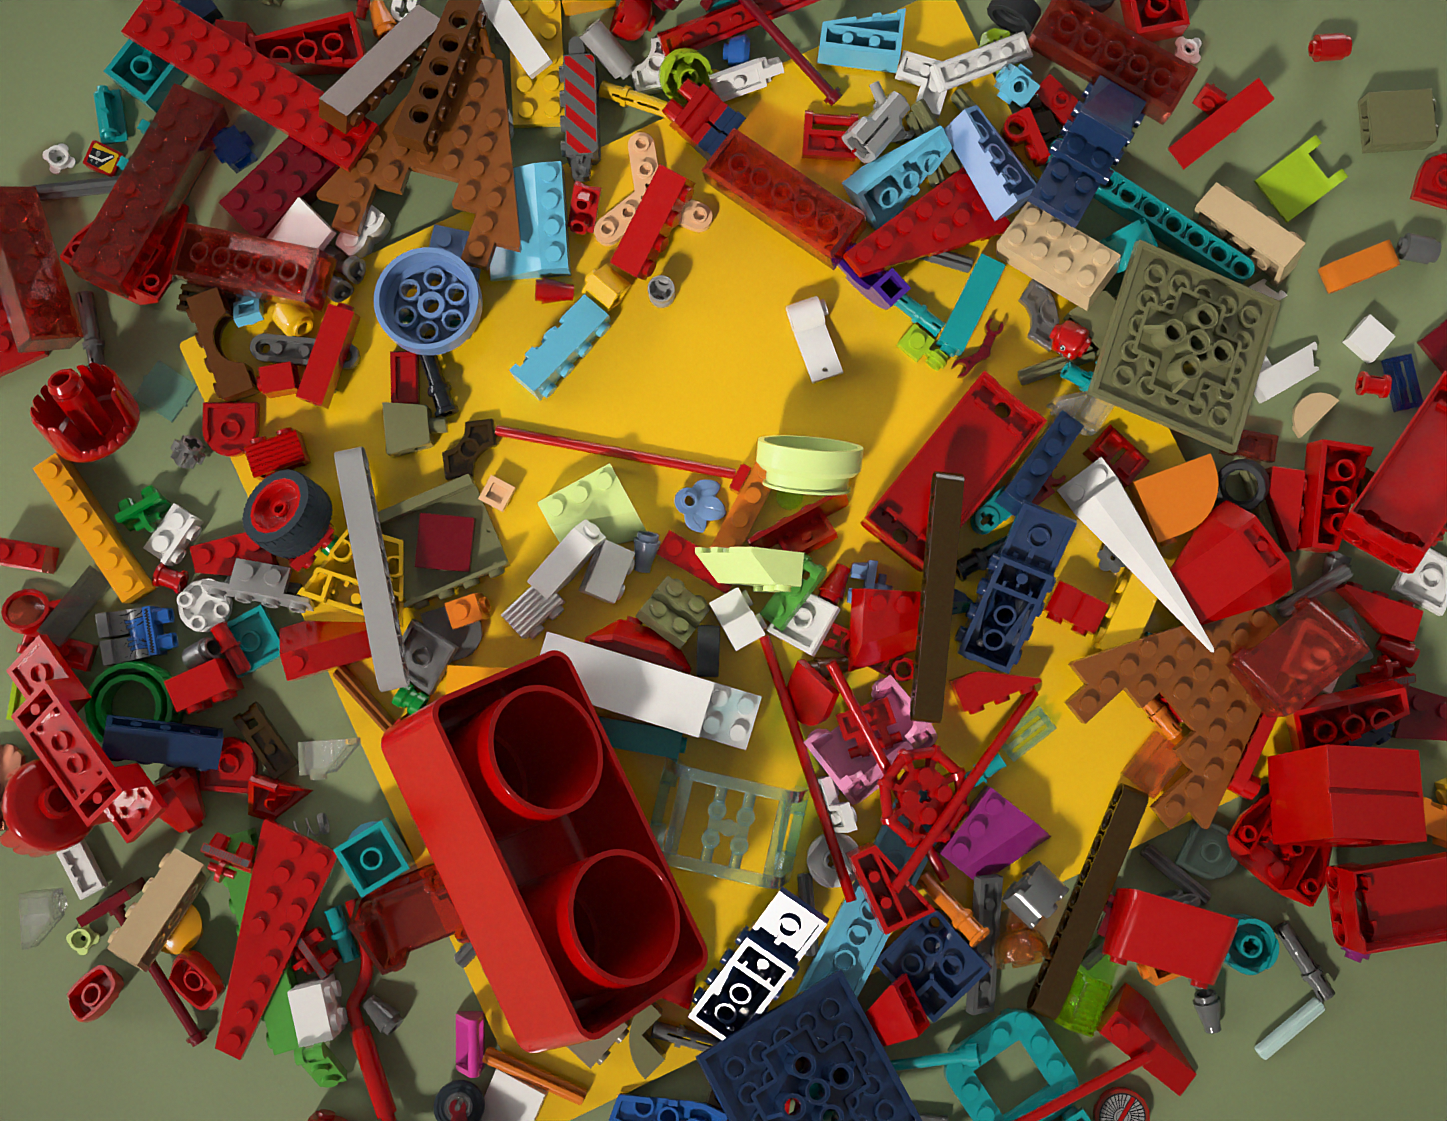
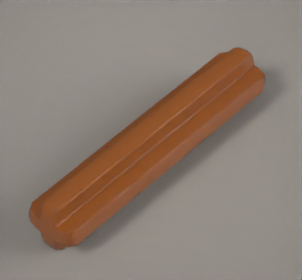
(363, 698)

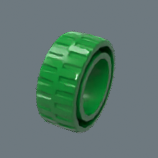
(111, 680)

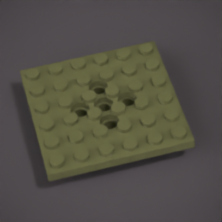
(1184, 347)

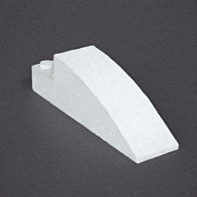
(660, 693)

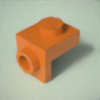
(468, 610)

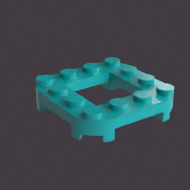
(993, 1039)

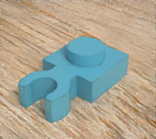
(247, 310)

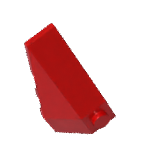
(321, 647)
(1136, 1028)

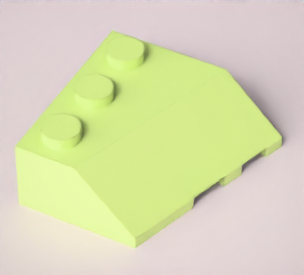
(600, 501)
(754, 566)

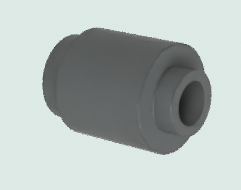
(1418, 248)

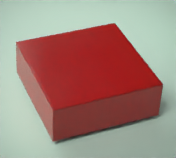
(740, 478)

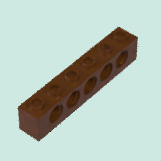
(429, 82)

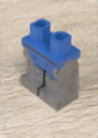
(145, 633)

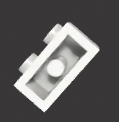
(607, 572)

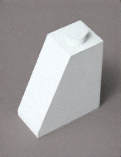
(566, 559)

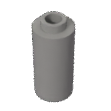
(608, 50)

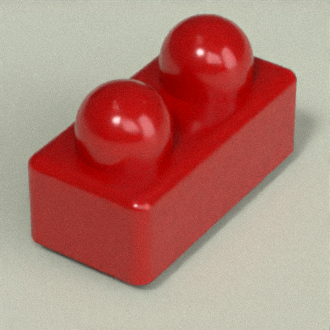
(545, 853)

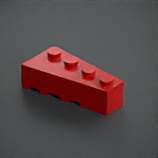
(314, 47)
(1332, 480)

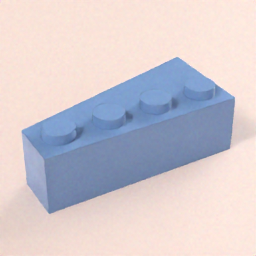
(989, 163)

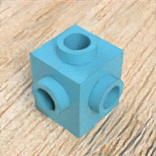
(1021, 91)

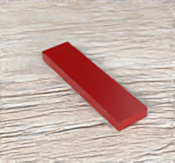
(1221, 123)

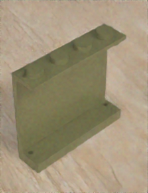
(454, 499)

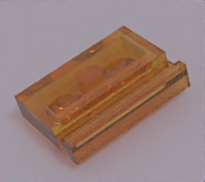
(1153, 765)

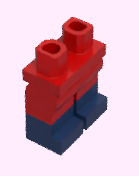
(703, 119)

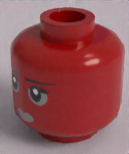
(1070, 339)

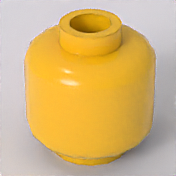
(293, 320)

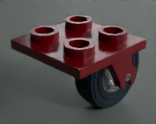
(459, 1102)

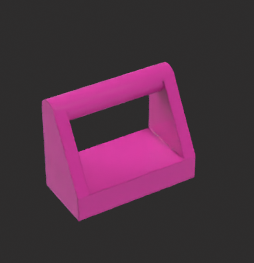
(470, 1042)

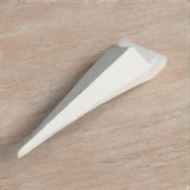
(1108, 512)

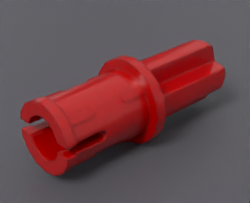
(231, 648)

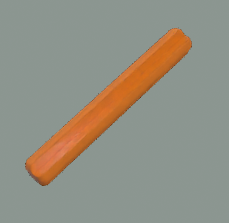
(534, 1075)

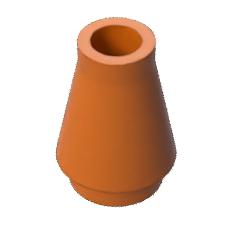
(381, 19)

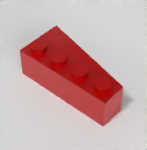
(1346, 714)

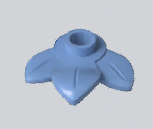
(704, 505)

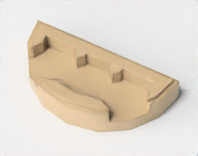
(1310, 411)

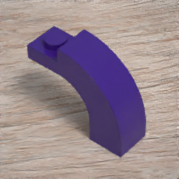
(880, 288)

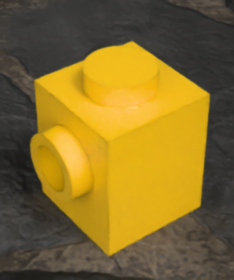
(605, 287)

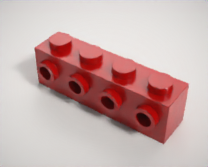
(653, 222)

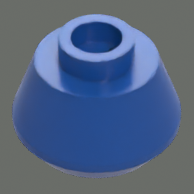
(737, 50)

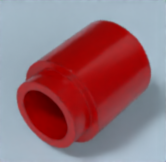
(1330, 47)

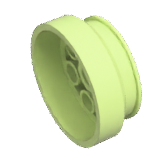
(808, 464)

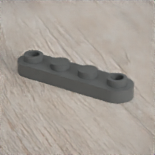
(292, 349)

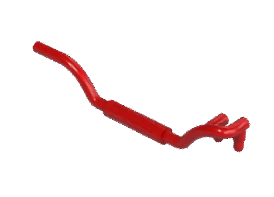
(364, 1042)

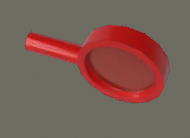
(27, 610)

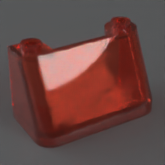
(1297, 659)
(405, 917)

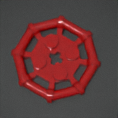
(907, 791)

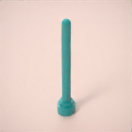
(967, 1055)

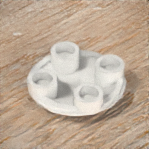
(200, 610)

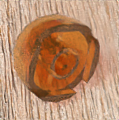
(1020, 947)

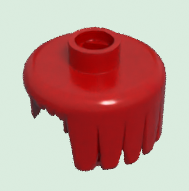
(85, 413)
(39, 813)

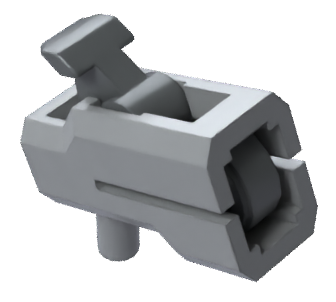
(883, 125)

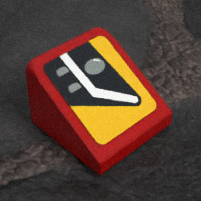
(102, 159)

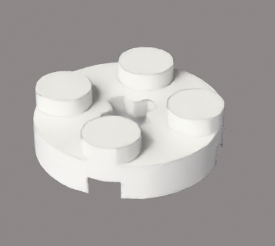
(818, 860)

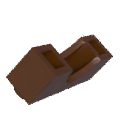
(211, 315)

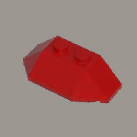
(640, 642)

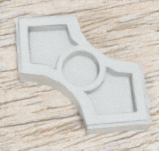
(646, 74)

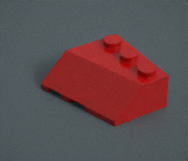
(882, 625)

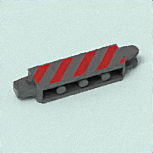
(581, 109)

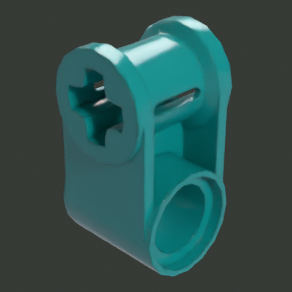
(993, 511)

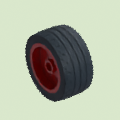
(287, 514)

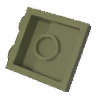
(673, 611)

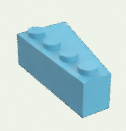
(561, 348)

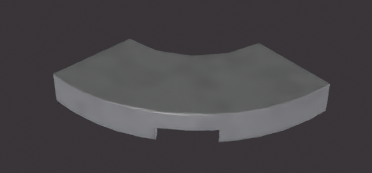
(1042, 313)

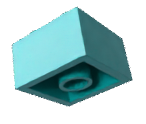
(143, 74)
(374, 857)

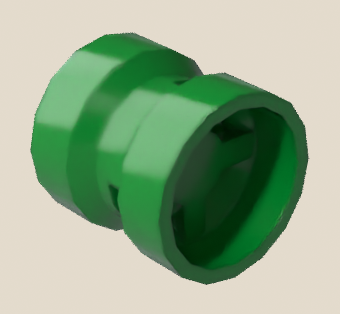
(410, 698)

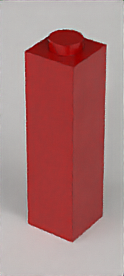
(328, 355)

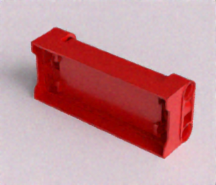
(967, 443)
(1408, 494)
(1388, 903)

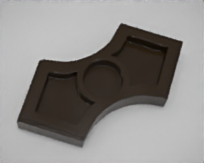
(477, 439)

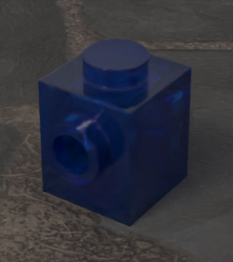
(234, 148)

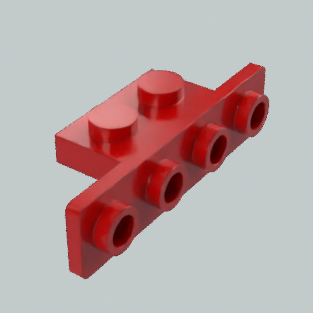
(803, 530)

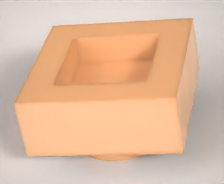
(497, 493)

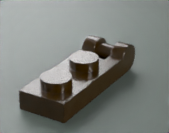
(265, 741)

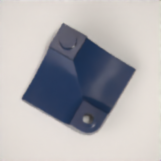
(936, 963)

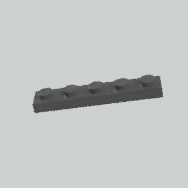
(987, 911)

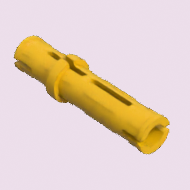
(628, 97)

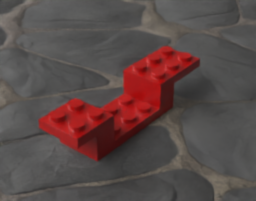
(71, 752)

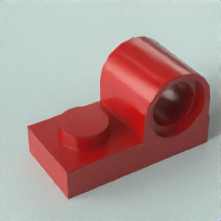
(1030, 135)

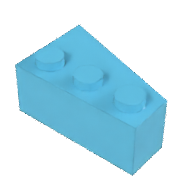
(863, 42)

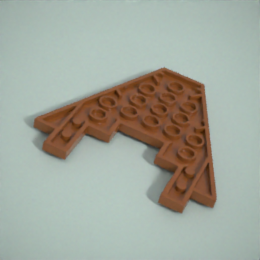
(470, 151)
(1197, 689)

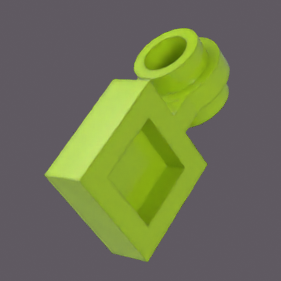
(917, 343)

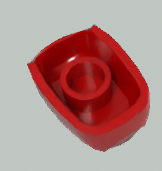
(196, 979)
(94, 993)

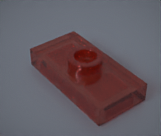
(1256, 446)

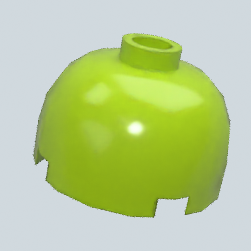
(683, 65)

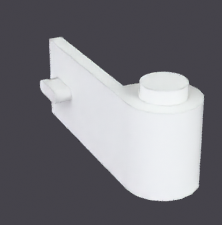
(813, 339)

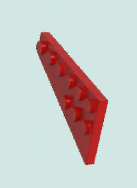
(932, 225)

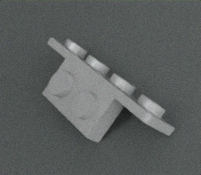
(259, 583)

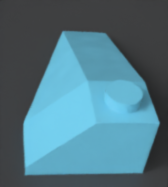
(890, 181)

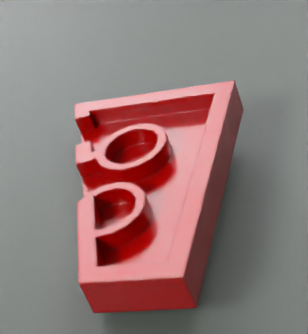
(220, 555)

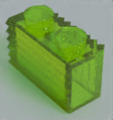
(1084, 1004)

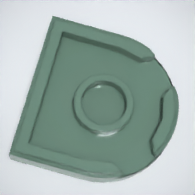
(1206, 852)

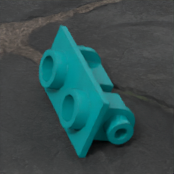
(110, 115)

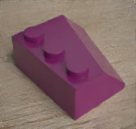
(991, 836)

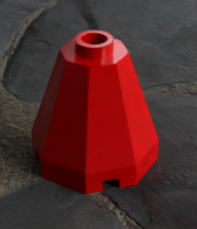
(184, 799)

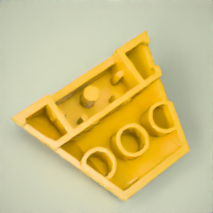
(337, 582)

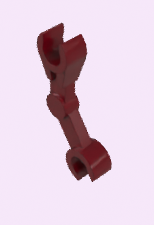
(983, 353)

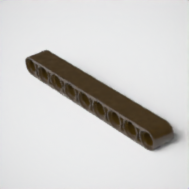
(936, 597)
(1087, 901)

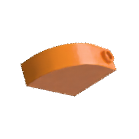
(1176, 498)

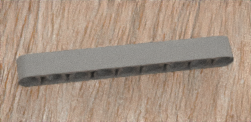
(372, 569)

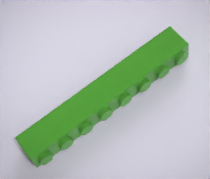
(278, 1015)

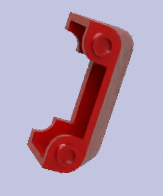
(1168, 936)

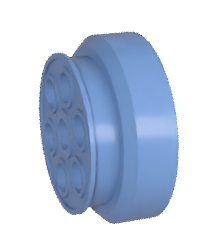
(418, 270)

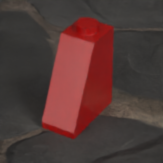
(897, 1013)

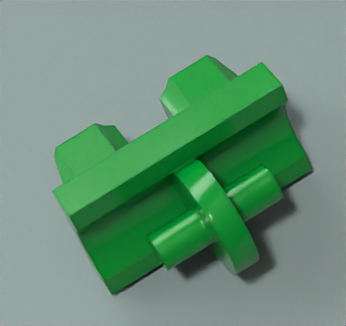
(143, 513)

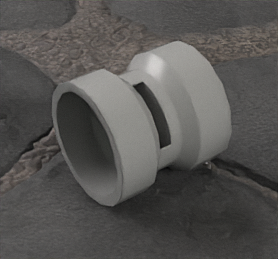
(660, 286)

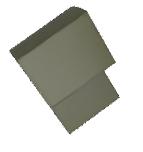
(644, 1050)

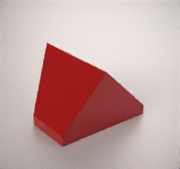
(272, 797)

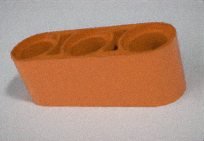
(1359, 266)

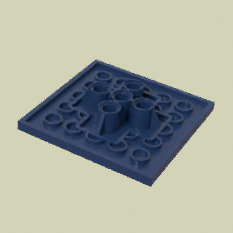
(827, 1027)

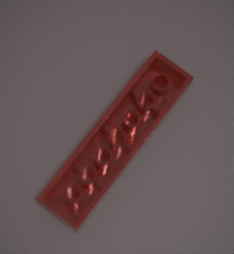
(149, 191)

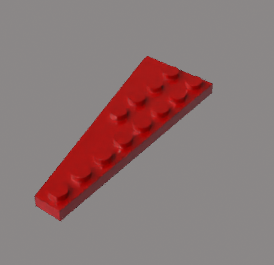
(279, 902)

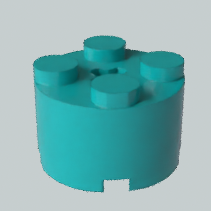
(1124, 239)
(1261, 950)

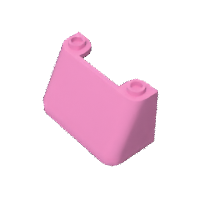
(859, 776)

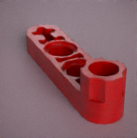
(892, 670)
(1242, 780)

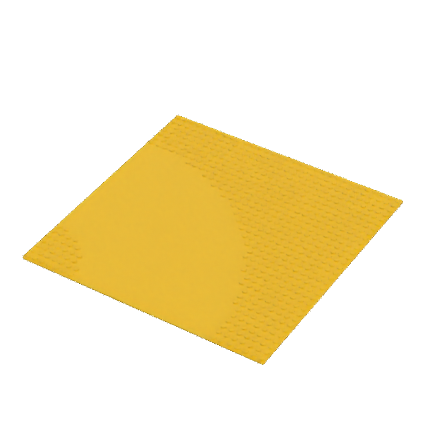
(703, 389)

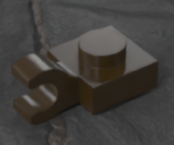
(1044, 120)

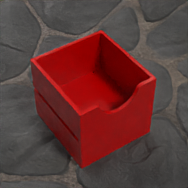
(1346, 797)

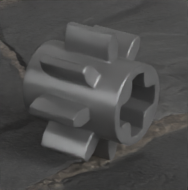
(188, 452)

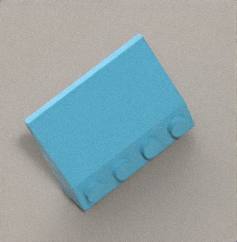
(542, 226)

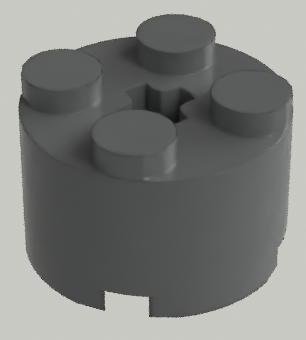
(1035, 894)

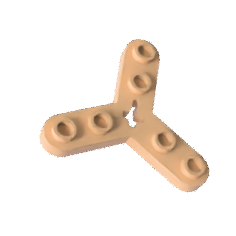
(644, 164)

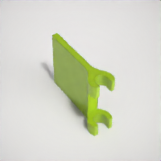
(1297, 181)

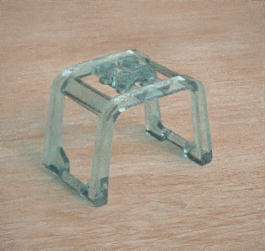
(778, 862)

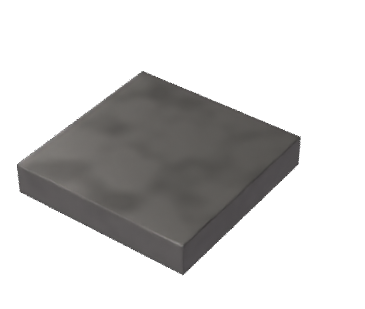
(426, 655)

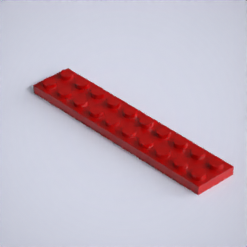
(245, 78)

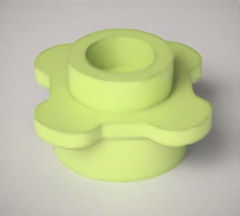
(76, 943)

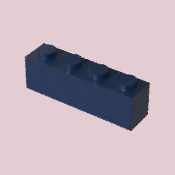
(1039, 462)
(162, 743)

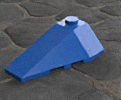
(648, 1108)

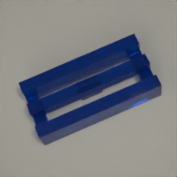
(1412, 380)

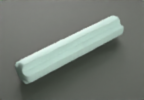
(1289, 1028)

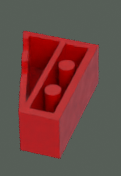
(875, 876)

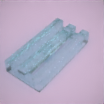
(1045, 732)

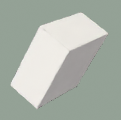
(1368, 339)

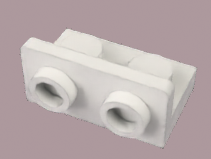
(174, 535)

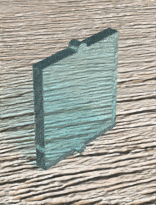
(165, 391)

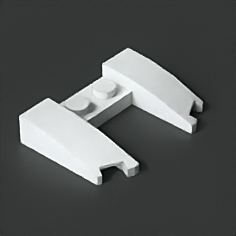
(1288, 371)

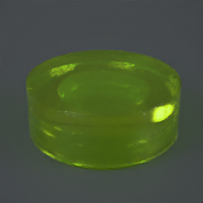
(788, 500)

